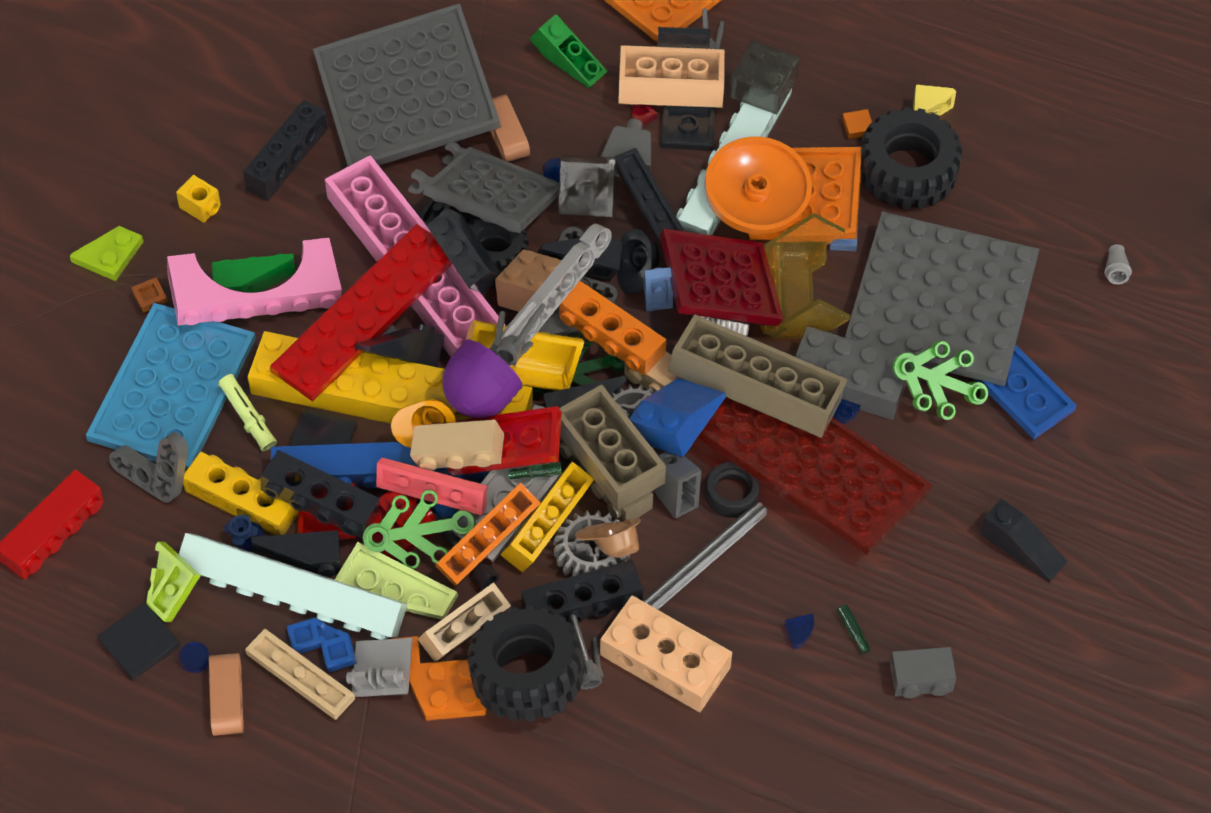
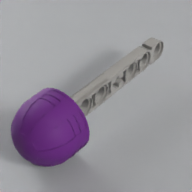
(482, 382)

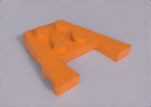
(443, 688)

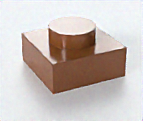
(149, 293)

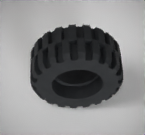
(914, 132)
(533, 692)

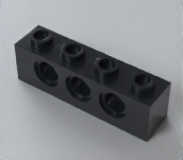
(285, 150)
(312, 481)
(592, 585)

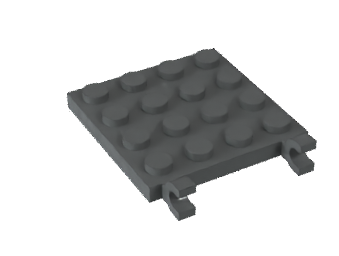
(488, 188)

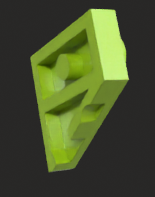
(109, 253)
(170, 583)

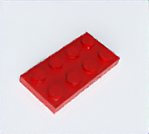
(529, 439)

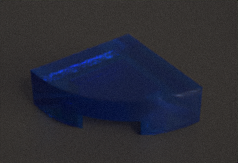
(846, 411)
(799, 629)

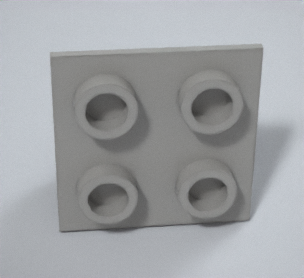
(381, 667)

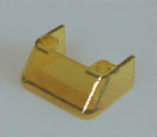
(791, 262)

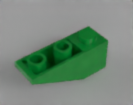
(567, 51)
(253, 273)

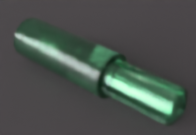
(536, 471)
(853, 628)

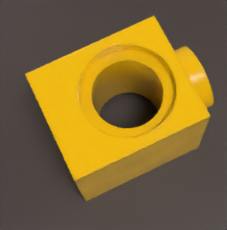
(198, 199)

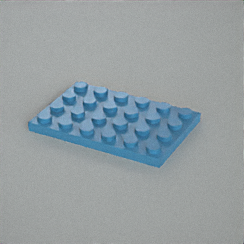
(170, 384)

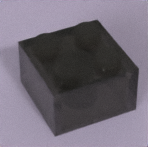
(764, 77)
(586, 185)

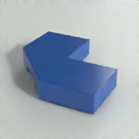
(314, 634)

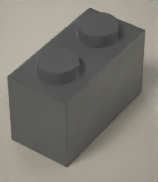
(922, 672)

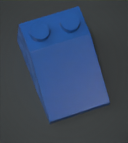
(676, 415)

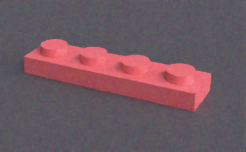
(415, 480)

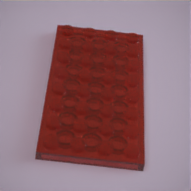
(831, 478)

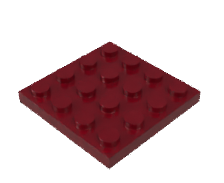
(721, 277)

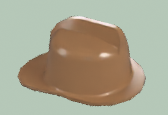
(613, 538)

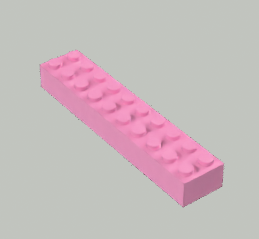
(380, 220)

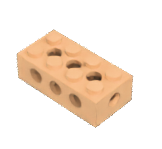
(665, 653)

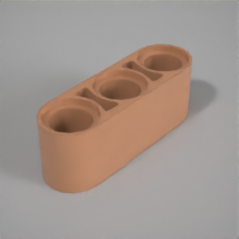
(510, 137)
(226, 694)

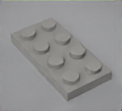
(498, 488)

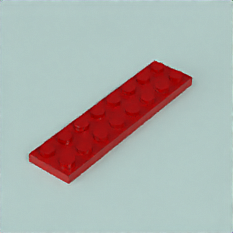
(362, 313)

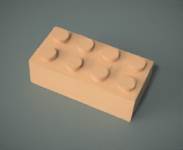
(671, 76)

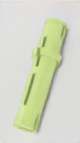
(253, 421)

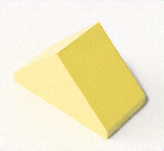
(934, 99)

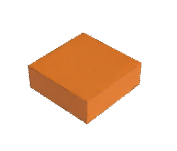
(856, 123)

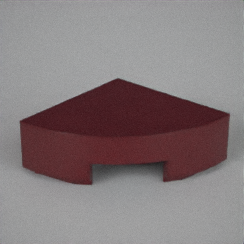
(643, 113)

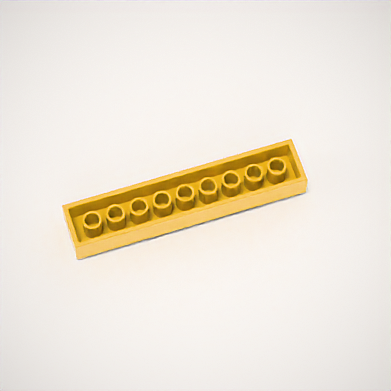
(369, 388)

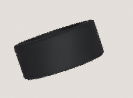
(728, 508)

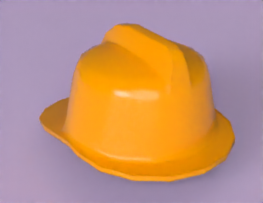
(422, 413)

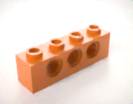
(606, 315)
(487, 534)

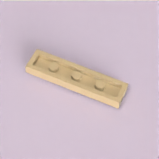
(300, 674)

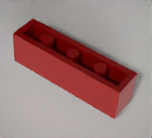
(50, 524)

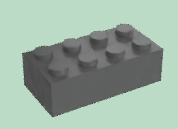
(866, 368)

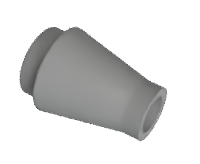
(1117, 265)

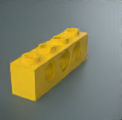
(224, 495)
(547, 517)

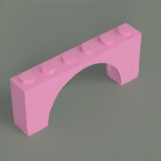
(203, 300)

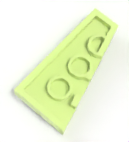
(394, 580)

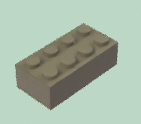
(611, 447)

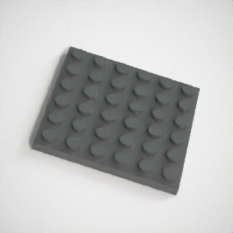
(406, 87)
(946, 287)

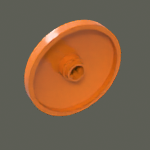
(758, 185)

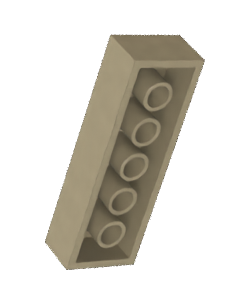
(757, 375)

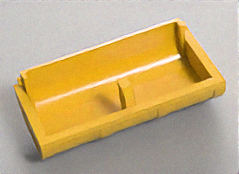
(546, 364)

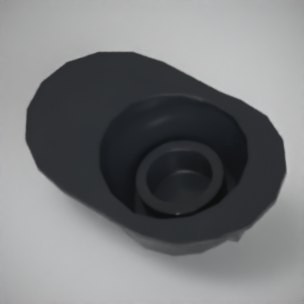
(637, 256)

